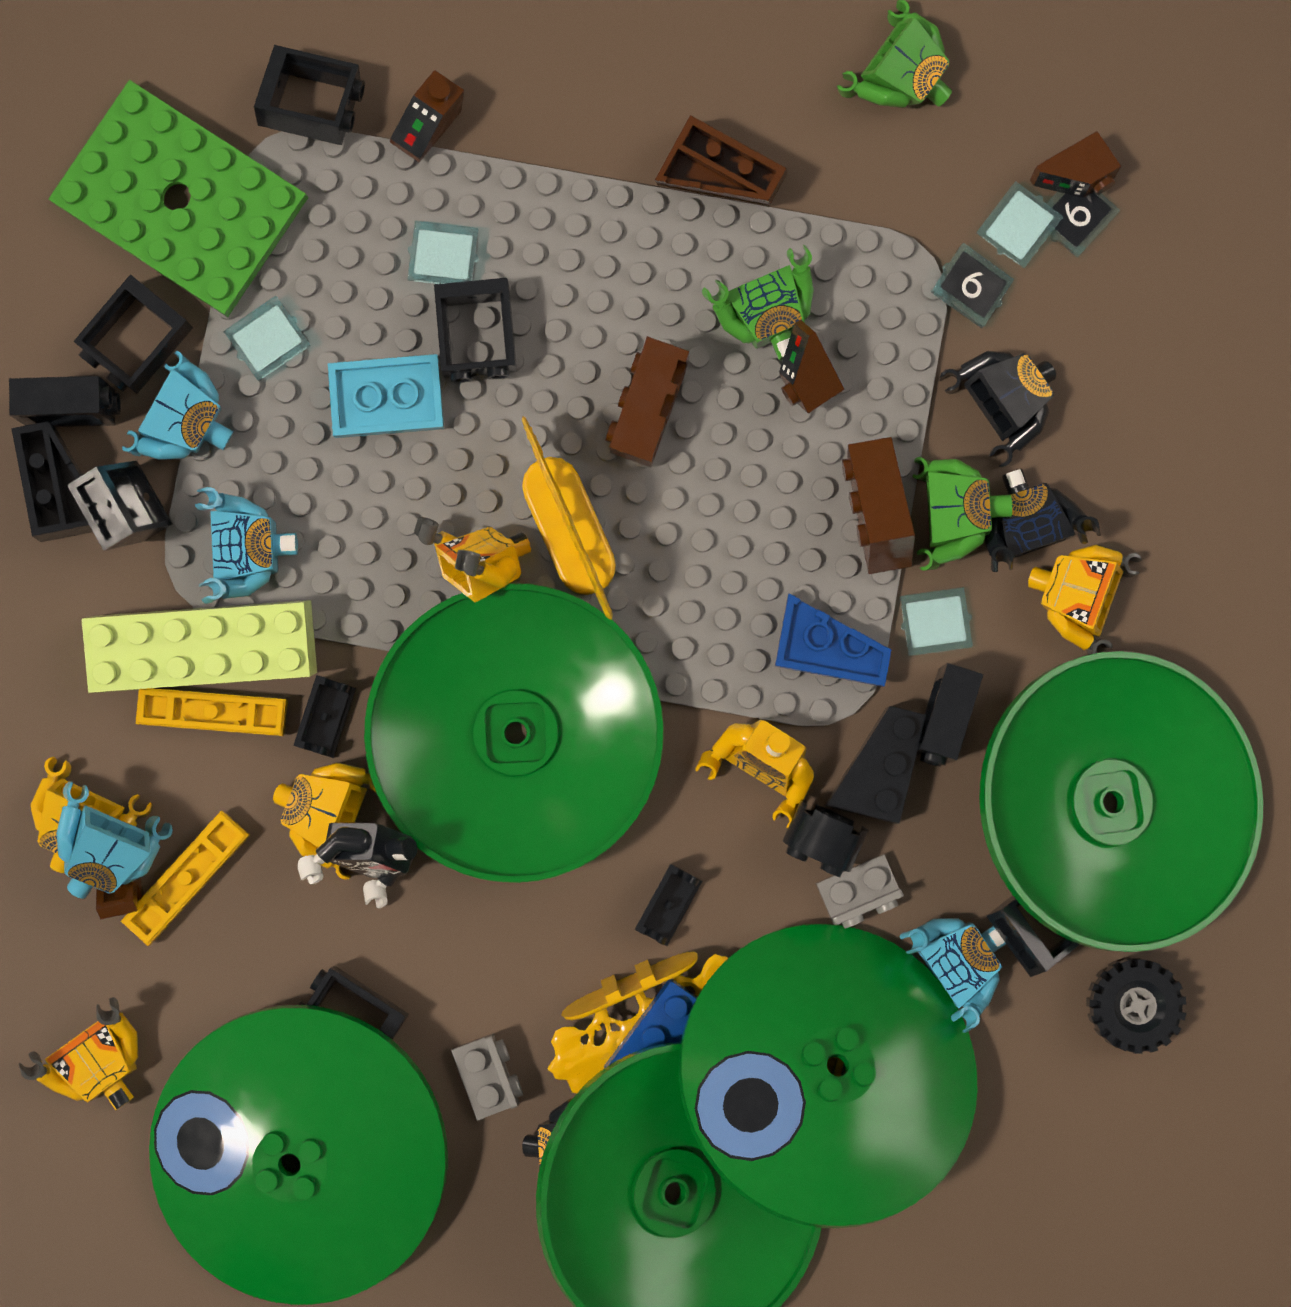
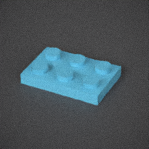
(385, 396)

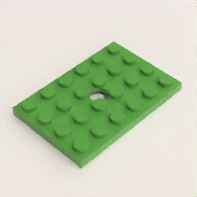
(233, 209)

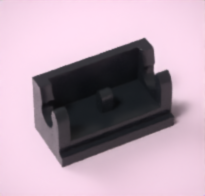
(325, 716)
(668, 905)

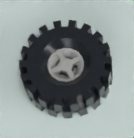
(1151, 1013)

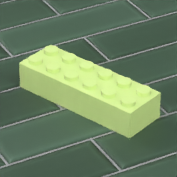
(199, 646)

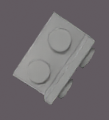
(860, 891)
(486, 1076)

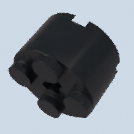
(825, 838)

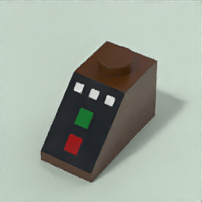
(428, 116)
(1079, 168)
(807, 370)

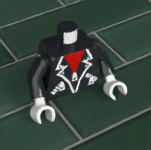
(365, 850)

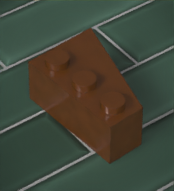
(719, 166)
(648, 401)
(880, 505)

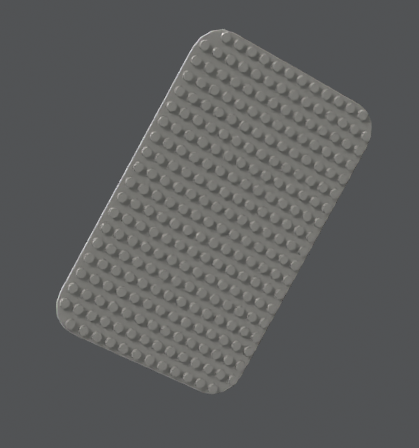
(702, 542)

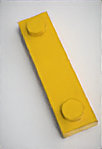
(211, 711)
(185, 878)

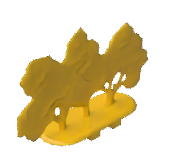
(568, 524)
(582, 1062)

